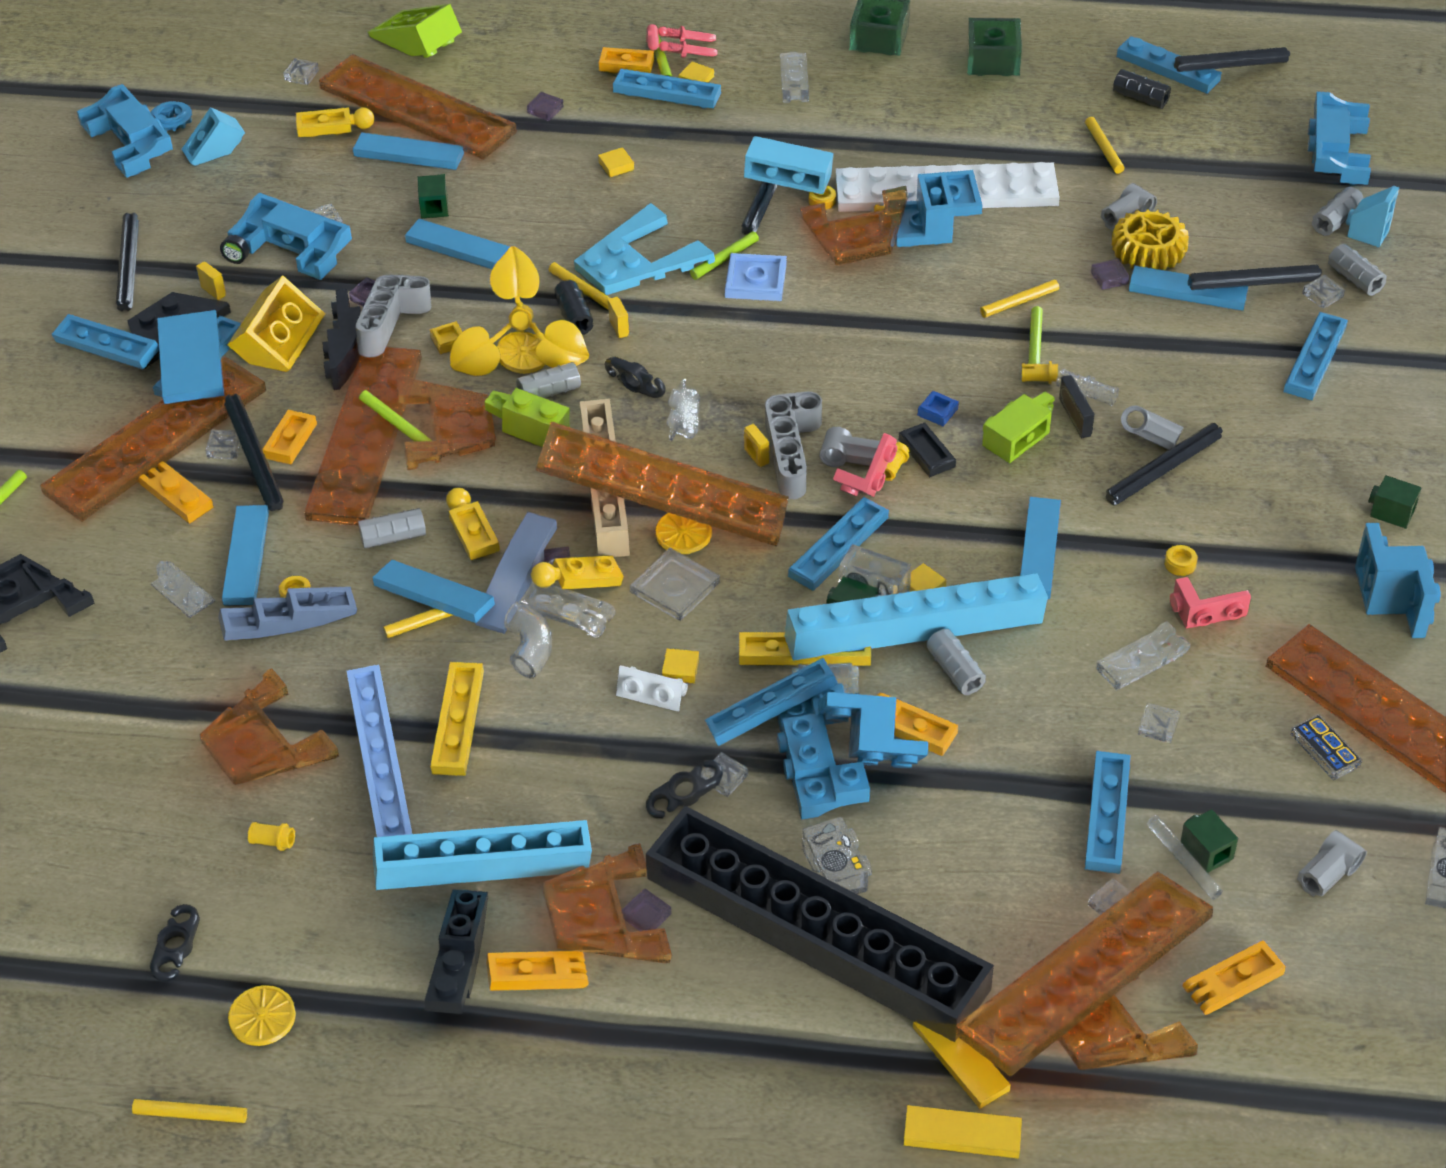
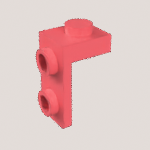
(875, 476)
(1206, 611)

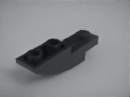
(342, 341)
(458, 952)

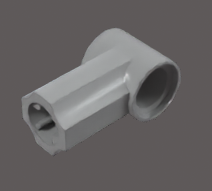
(1131, 199)
(1154, 427)
(842, 447)
(1335, 859)

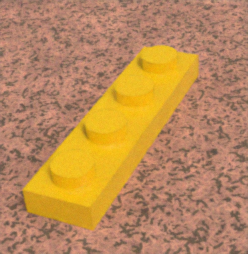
(772, 649)
(457, 719)

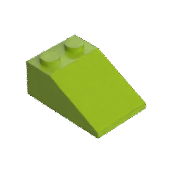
(419, 30)

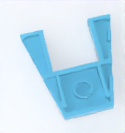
(617, 266)

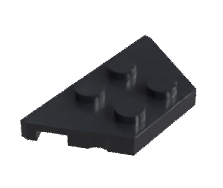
(146, 322)

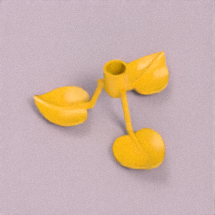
(517, 277)

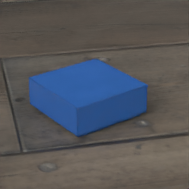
(938, 408)

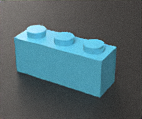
(788, 165)

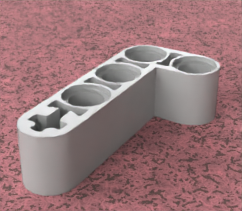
(383, 307)
(784, 419)

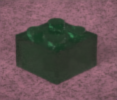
(879, 26)
(994, 46)

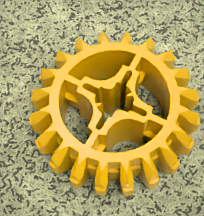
(1150, 240)

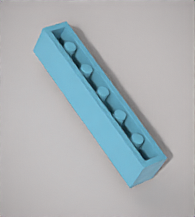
(480, 854)

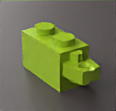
(526, 414)
(1018, 426)

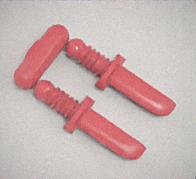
(682, 48)

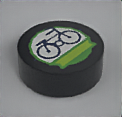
(234, 249)

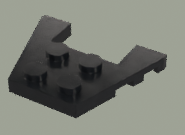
(29, 584)

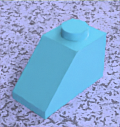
(213, 137)
(1373, 217)

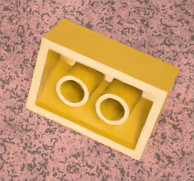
(277, 327)

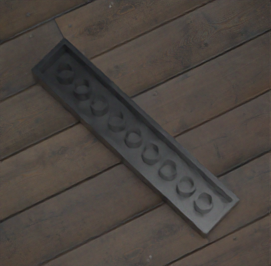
(819, 922)

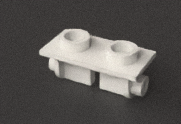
(650, 688)

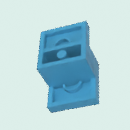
(937, 202)
(1396, 580)
(872, 729)

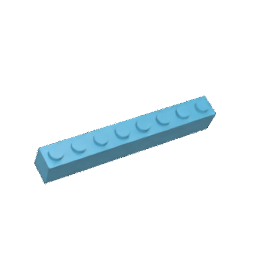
(915, 616)

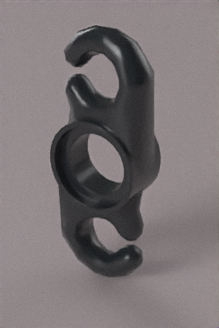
(642, 385)
(700, 787)
(176, 955)

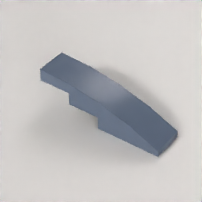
(515, 568)
(298, 611)

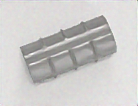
(1336, 211)
(1357, 269)
(551, 381)
(392, 528)
(956, 662)

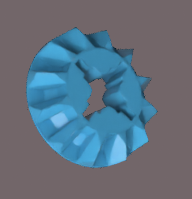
(166, 111)

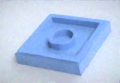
(755, 277)

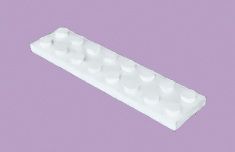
(997, 184)

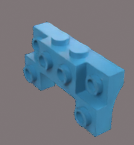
(131, 124)
(1330, 138)
(294, 229)
(810, 761)

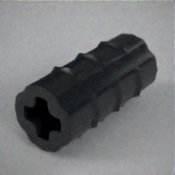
(1141, 88)
(573, 305)

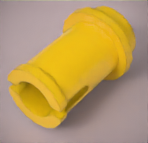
(1040, 372)
(901, 457)
(272, 835)

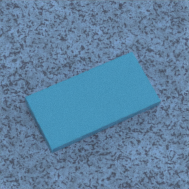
(190, 357)

